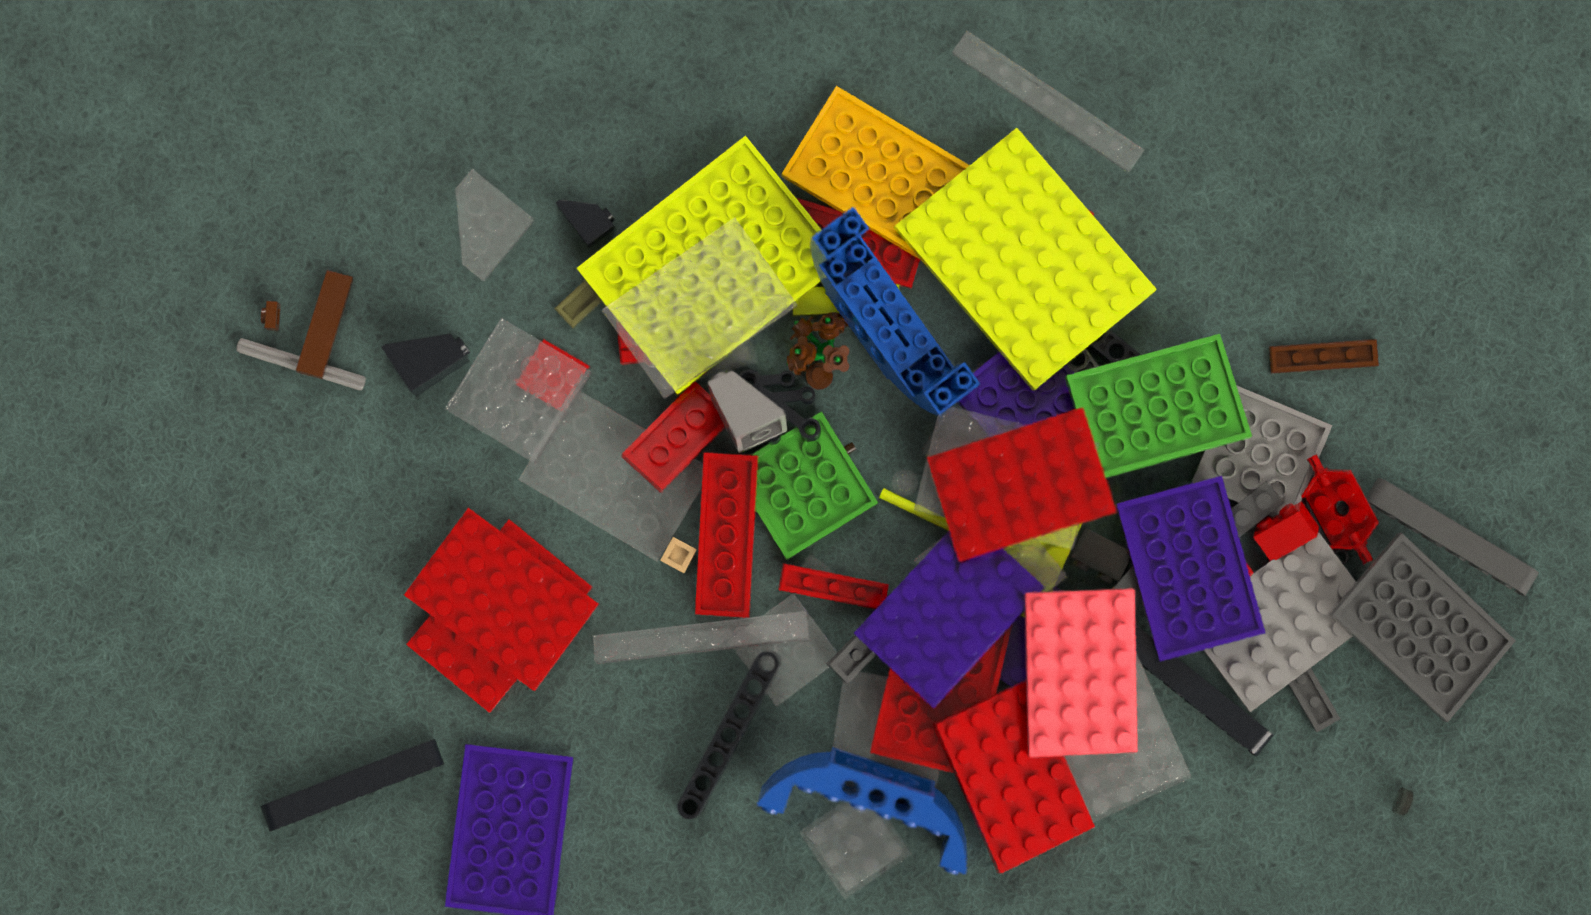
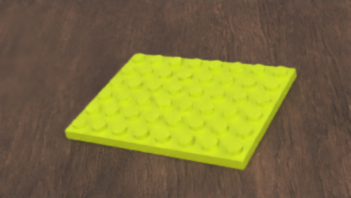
(729, 187)
(1025, 259)

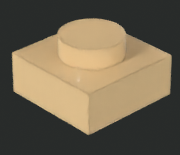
(678, 555)

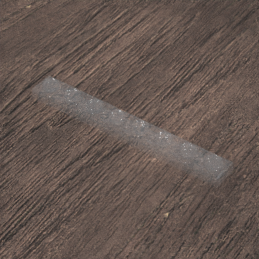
(1047, 101)
(701, 637)

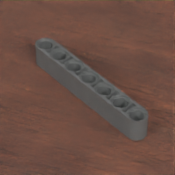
(1453, 536)

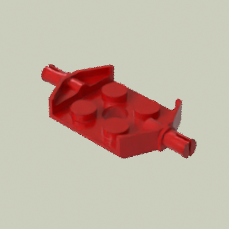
(1347, 530)

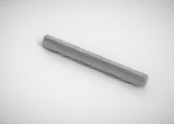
(290, 361)

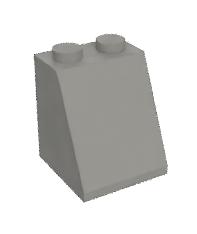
(745, 411)

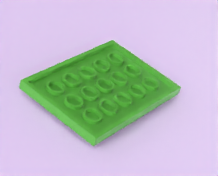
(1161, 405)

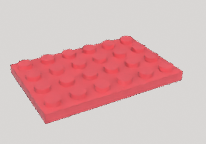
(1080, 672)

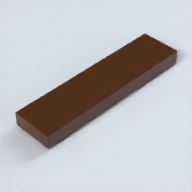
(324, 324)
(1323, 356)

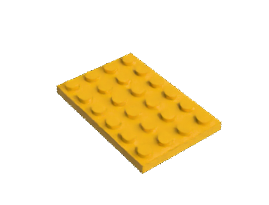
(869, 164)

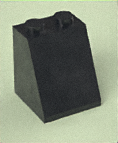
(426, 360)

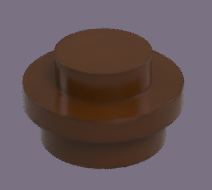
(818, 377)

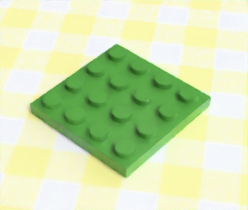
(808, 488)

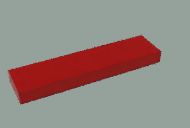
(832, 586)

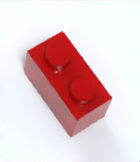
(1286, 531)

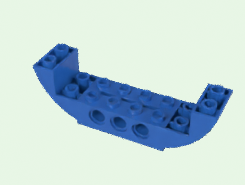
(885, 318)
(830, 775)

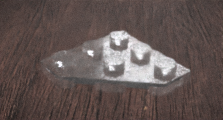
(487, 224)

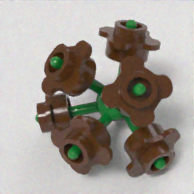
(805, 353)

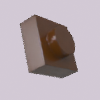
(271, 315)

